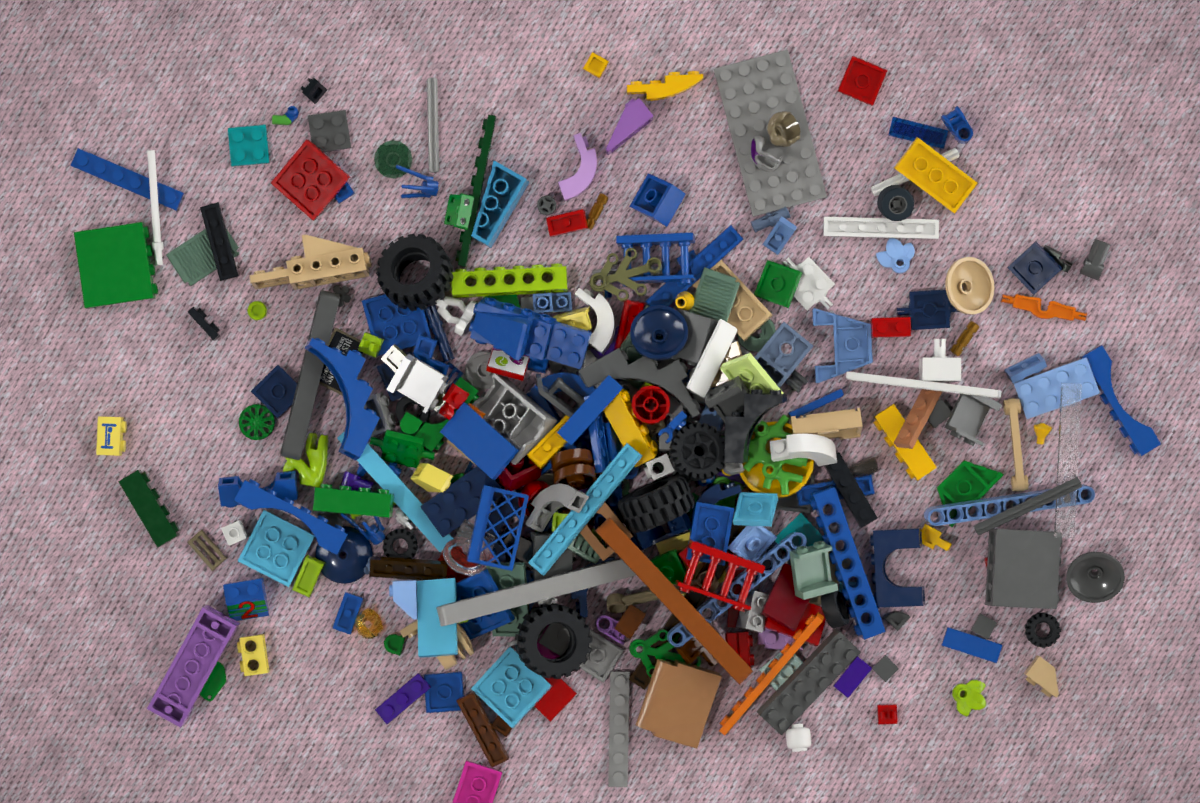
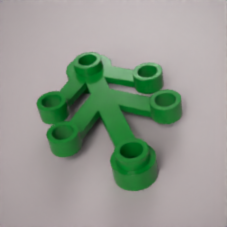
(659, 653)

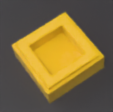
(595, 65)

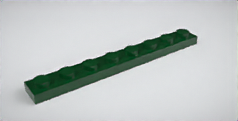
(476, 181)

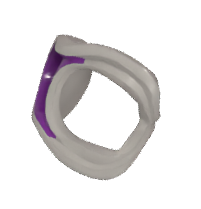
(756, 146)

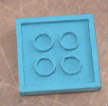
(276, 548)
(511, 687)

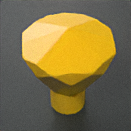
(1041, 431)

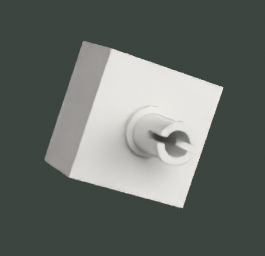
(940, 367)

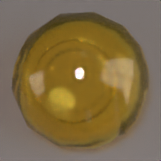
(373, 617)

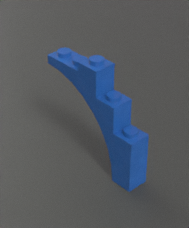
(345, 369)

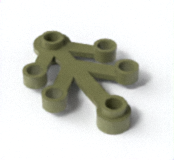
(622, 275)

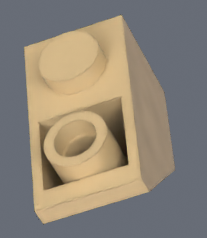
(1044, 675)

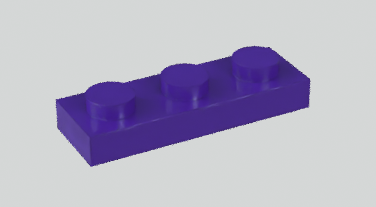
(403, 698)

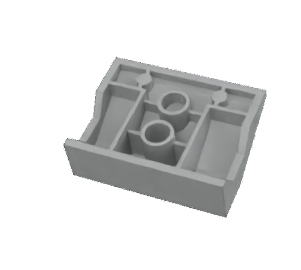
(515, 415)

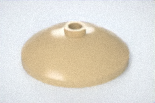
(977, 285)

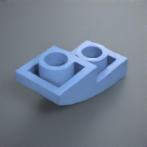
(552, 302)

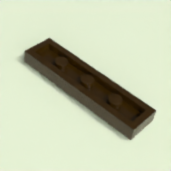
(407, 568)

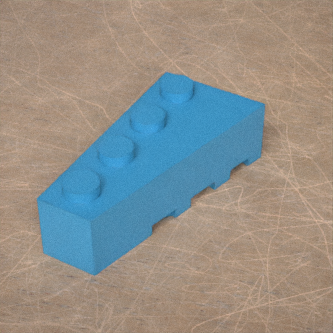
(498, 202)

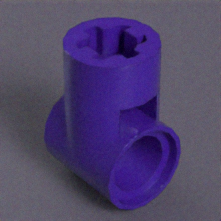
(355, 481)

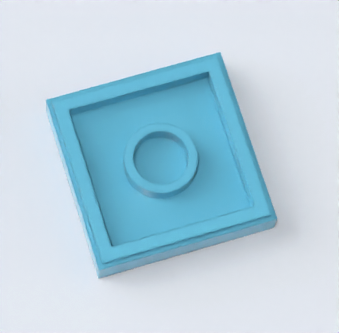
(755, 509)

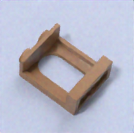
(603, 552)

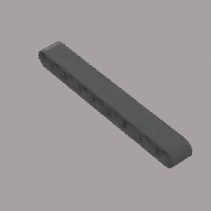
(309, 377)

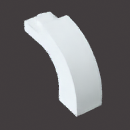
(605, 329)
(808, 446)

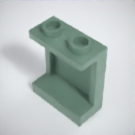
(812, 570)

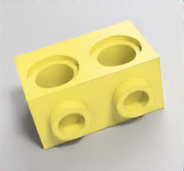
(258, 654)

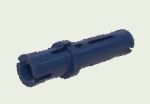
(439, 333)

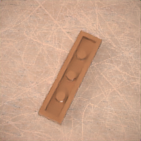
(917, 418)

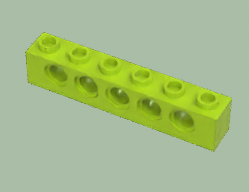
(519, 287)

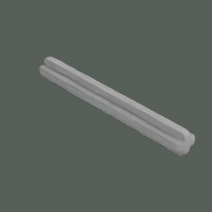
(432, 111)

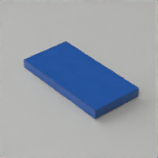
(479, 441)

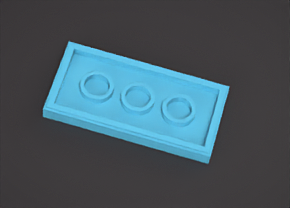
(432, 637)

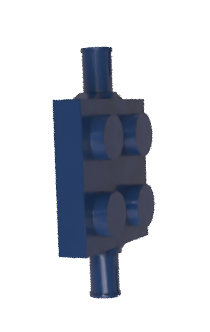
(928, 310)

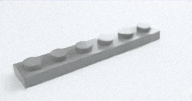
(618, 729)

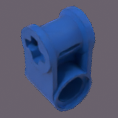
(957, 124)

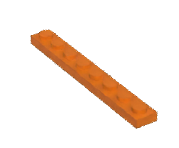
(775, 667)

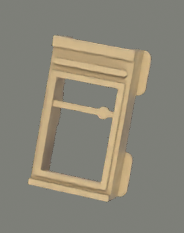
(836, 424)

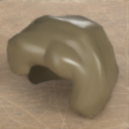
(783, 129)

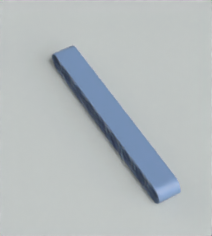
(999, 503)
(717, 610)

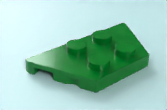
(966, 483)

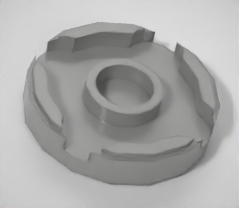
(479, 363)

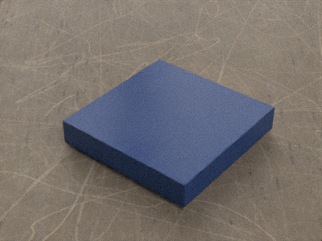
(444, 692)

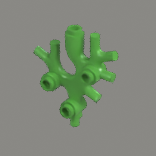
(759, 454)

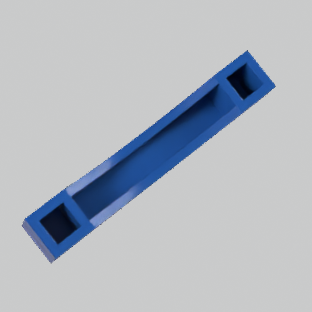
(1140, 436)
(327, 536)

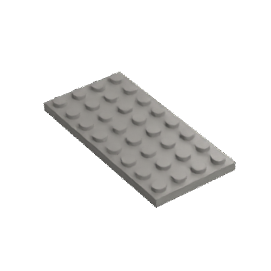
(750, 97)

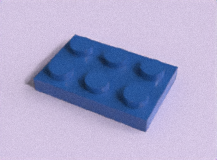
(711, 527)

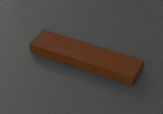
(482, 729)

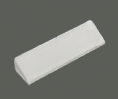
(711, 358)

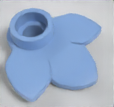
(896, 252)

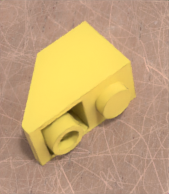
(431, 478)

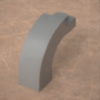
(552, 499)

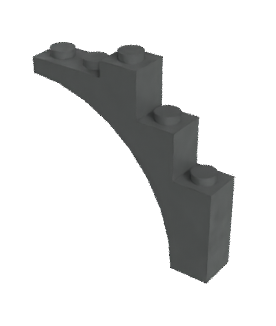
(642, 370)

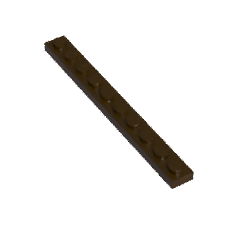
(696, 599)

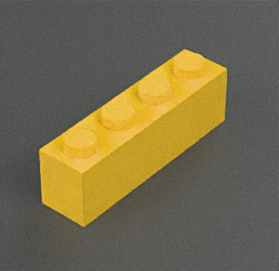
(629, 428)
(916, 459)

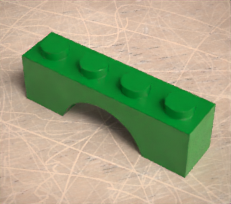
(431, 432)

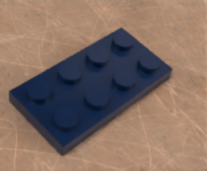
(459, 501)

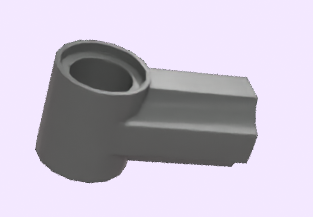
(1094, 262)

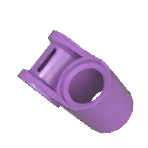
(610, 631)

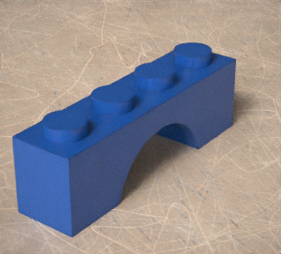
(283, 484)

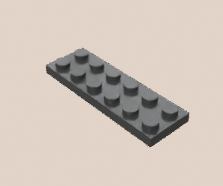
(808, 681)

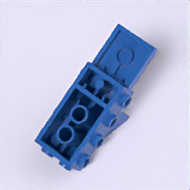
(528, 333)

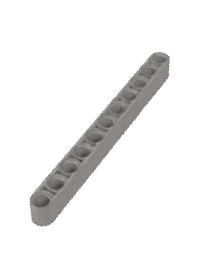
(533, 591)

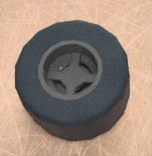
(902, 203)

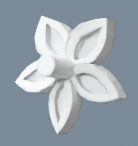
(401, 518)

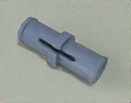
(769, 219)

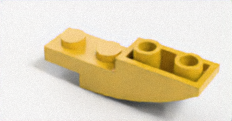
(674, 85)

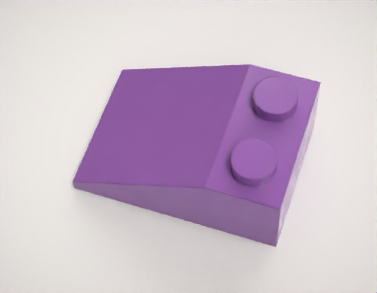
(632, 120)

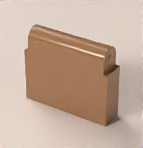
(678, 701)

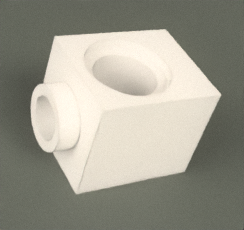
(666, 464)
(234, 532)

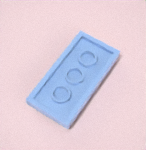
(1043, 391)

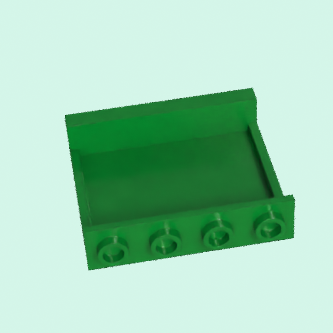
(115, 265)

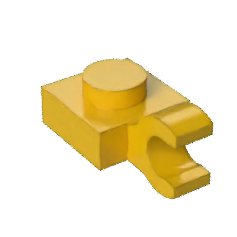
(932, 536)

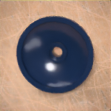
(656, 322)
(352, 567)

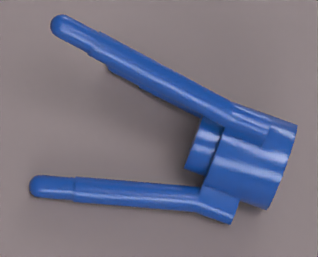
(428, 187)
(372, 533)

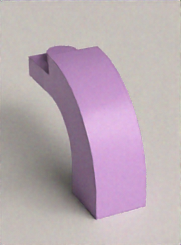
(583, 178)

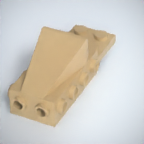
(323, 264)

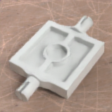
(812, 284)

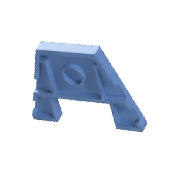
(851, 344)

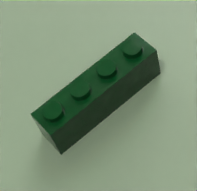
(148, 508)

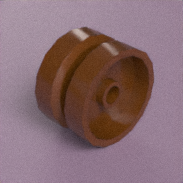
(574, 468)

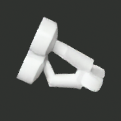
(462, 323)

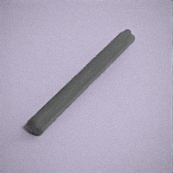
(1028, 506)

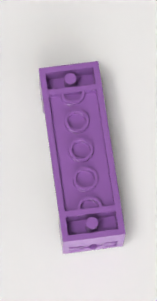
(193, 665)

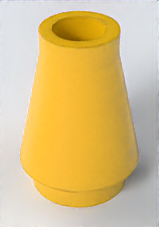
(687, 297)

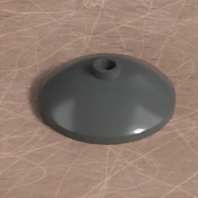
(1097, 585)

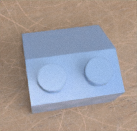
(405, 596)

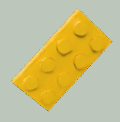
(935, 175)

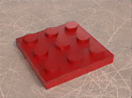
(310, 180)

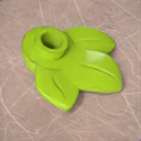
(972, 698)

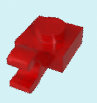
(454, 399)

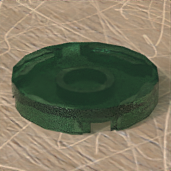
(392, 154)

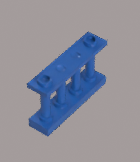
(665, 241)

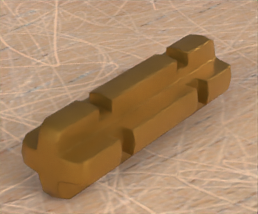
(596, 210)
(964, 338)

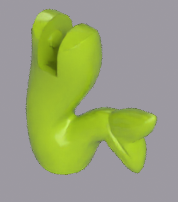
(317, 457)

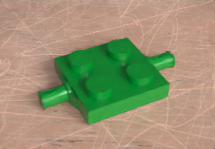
(402, 449)

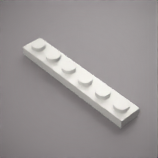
(880, 228)

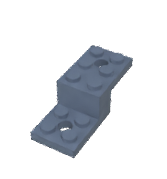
(774, 361)

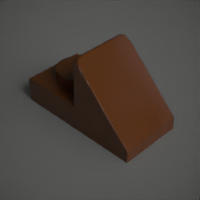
(630, 621)

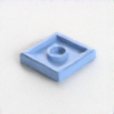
(752, 542)

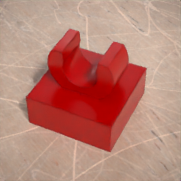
(887, 714)

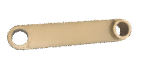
(1012, 408)

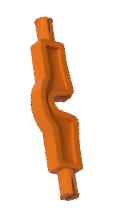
(1054, 308)

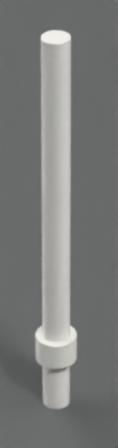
(157, 244)

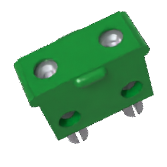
(458, 210)

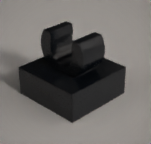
(314, 90)

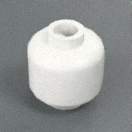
(798, 738)

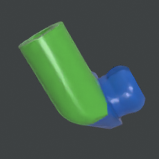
(288, 118)

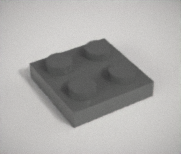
(330, 131)

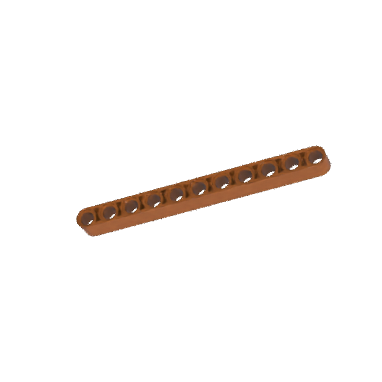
(674, 600)

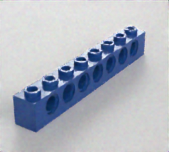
(874, 625)

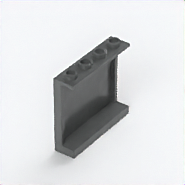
(1023, 569)

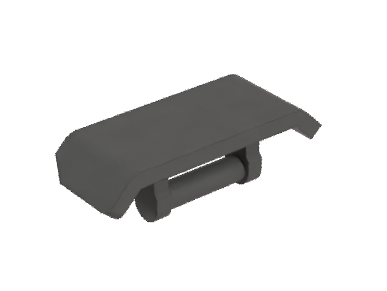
(557, 401)

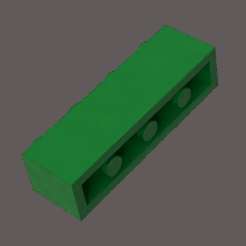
(353, 501)

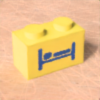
(110, 436)

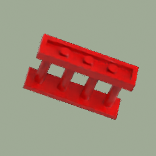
(733, 562)

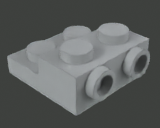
(379, 403)

